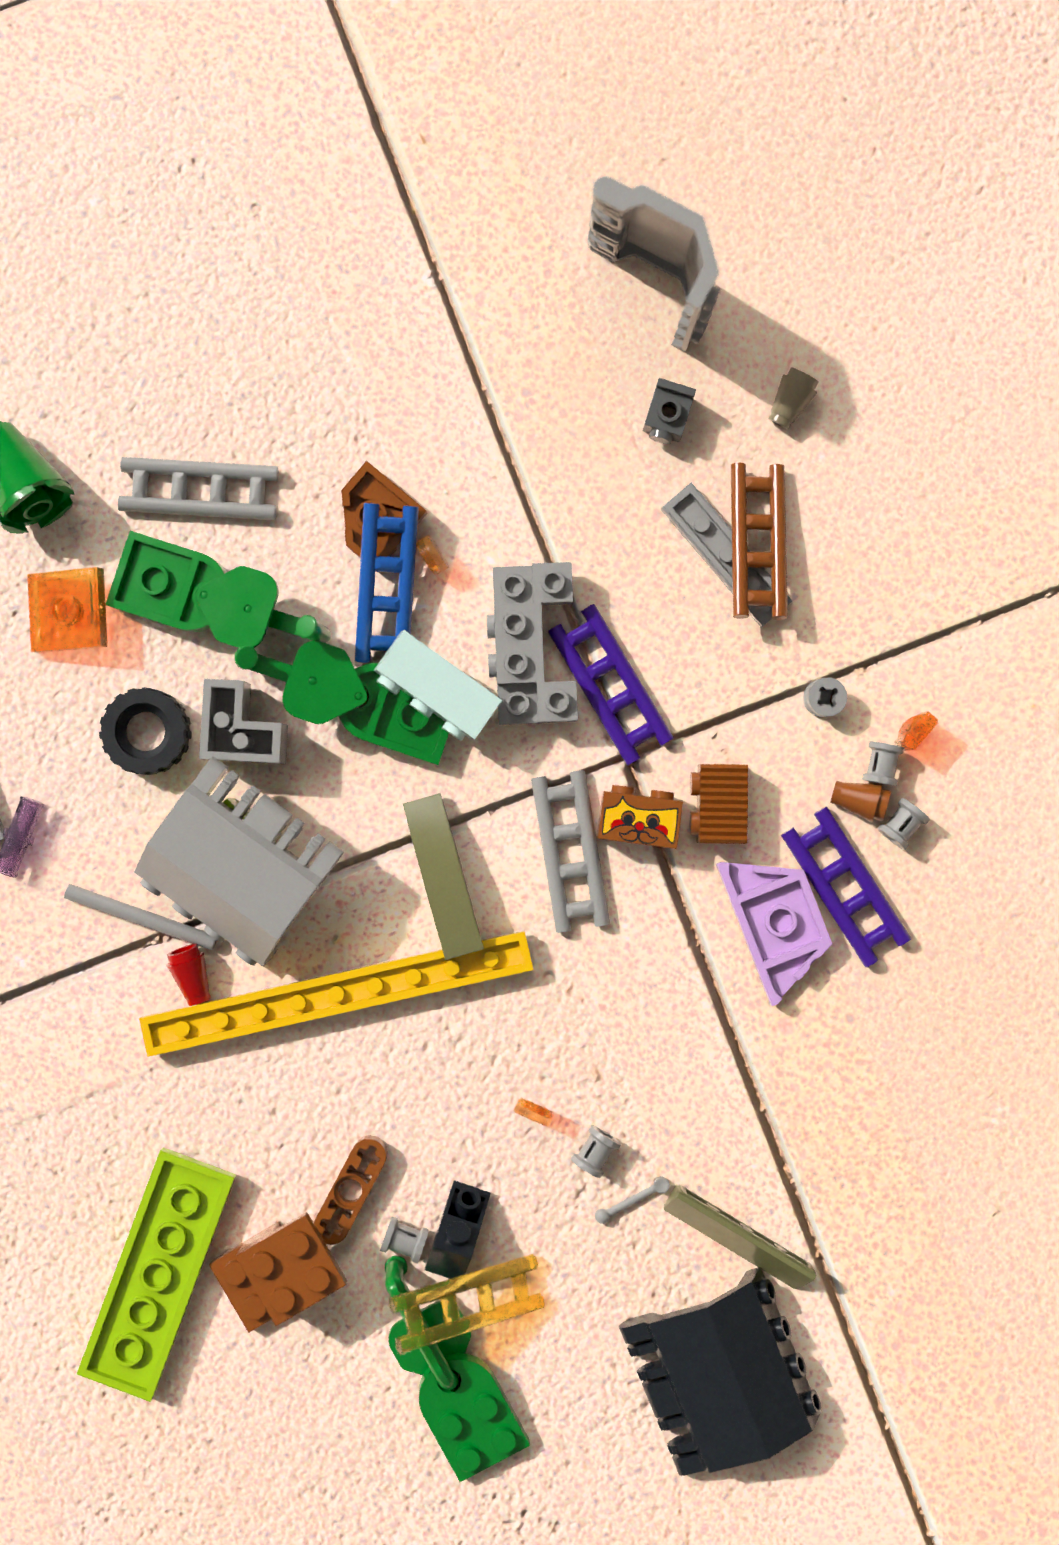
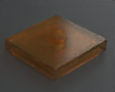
(67, 610)

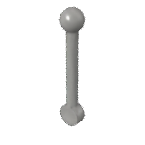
(660, 1185)

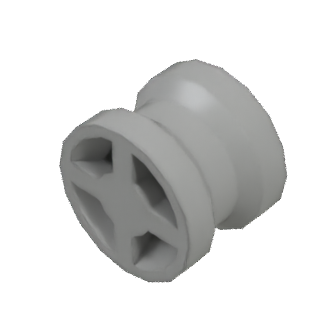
(818, 700)

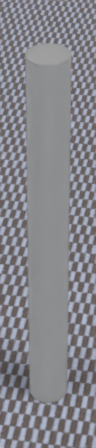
(139, 916)

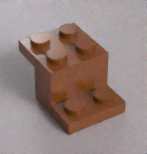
(278, 1272)

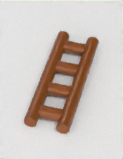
(742, 558)

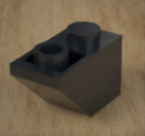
(457, 1231)

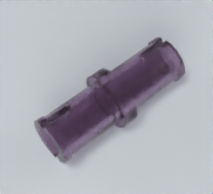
(19, 835)

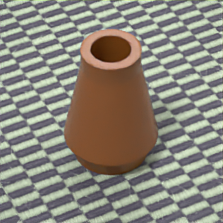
(862, 799)

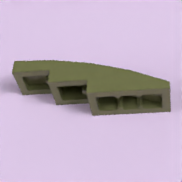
(443, 876)

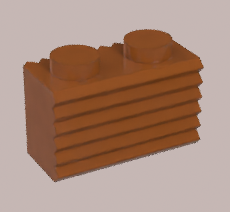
(720, 803)

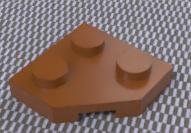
(372, 486)

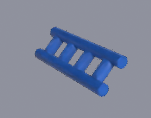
(370, 564)

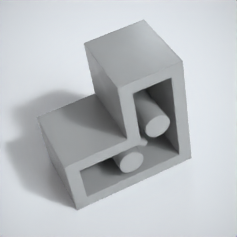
(227, 728)

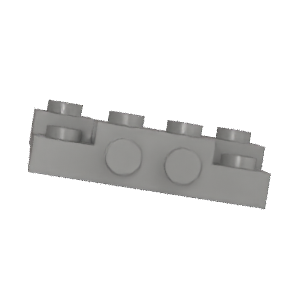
(519, 644)

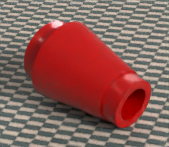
(190, 973)

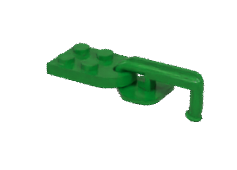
(199, 594)
(328, 686)
(466, 1415)

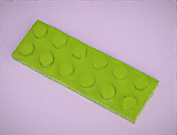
(156, 1274)

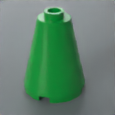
(28, 484)

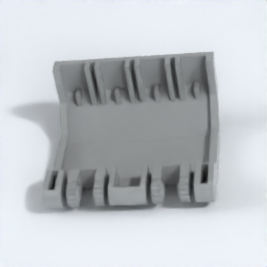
(664, 235)
(231, 867)

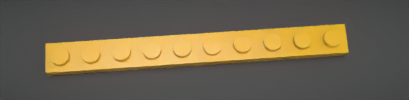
(332, 994)

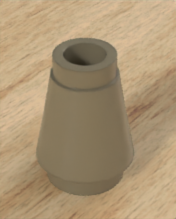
(792, 397)

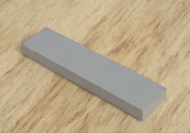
(713, 542)

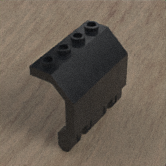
(726, 1377)

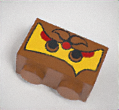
(639, 818)

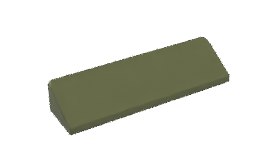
(739, 1237)

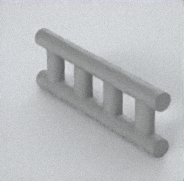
(180, 505)
(589, 867)

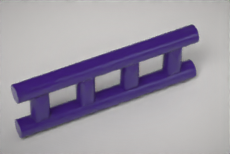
(605, 708)
(843, 911)

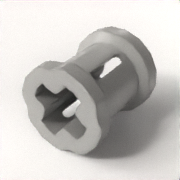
(883, 763)
(905, 811)
(595, 1151)
(404, 1240)

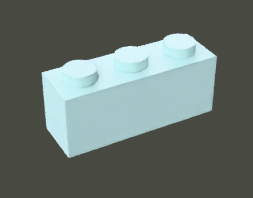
(436, 687)

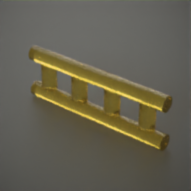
(446, 1292)

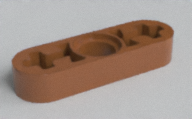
(373, 1169)

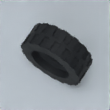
(115, 724)

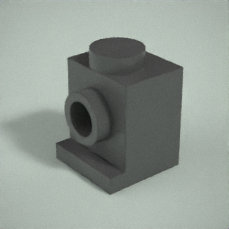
(671, 395)

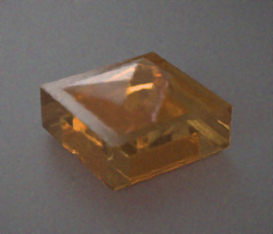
(915, 730)

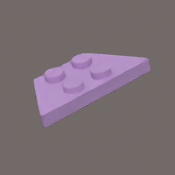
(777, 922)

